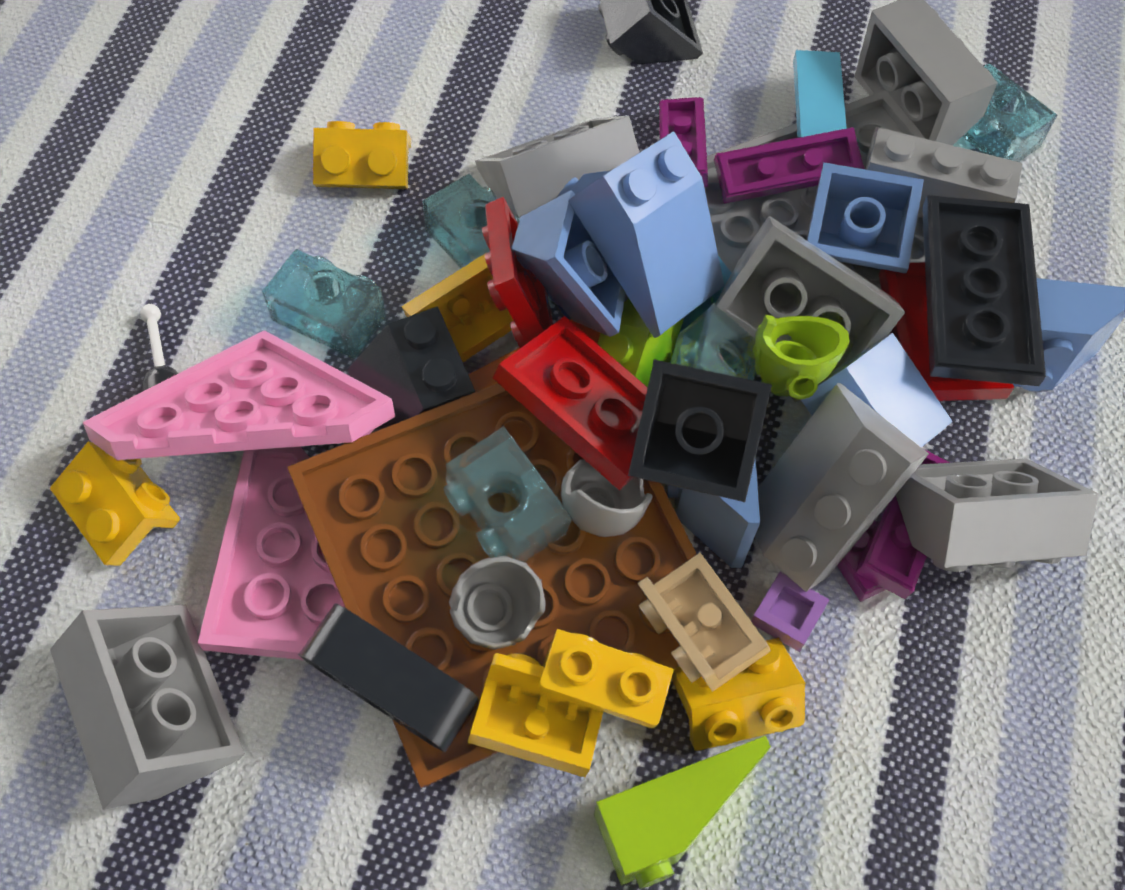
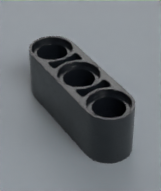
(389, 677)

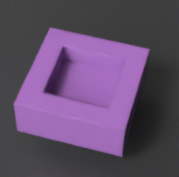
(789, 612)

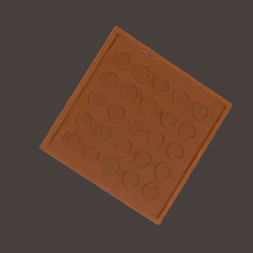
(404, 546)

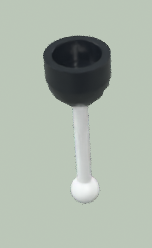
(160, 372)

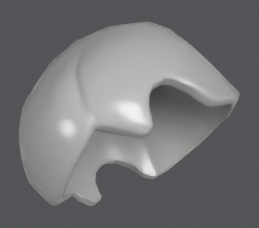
(599, 505)
(497, 602)

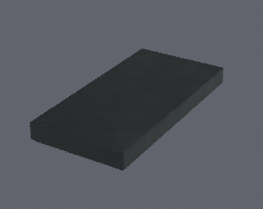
(982, 291)

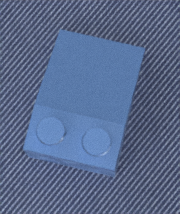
(655, 232)

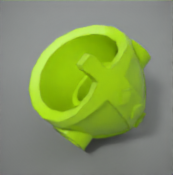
(802, 362)

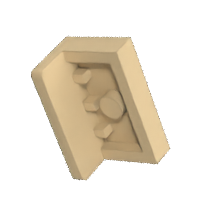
(705, 621)

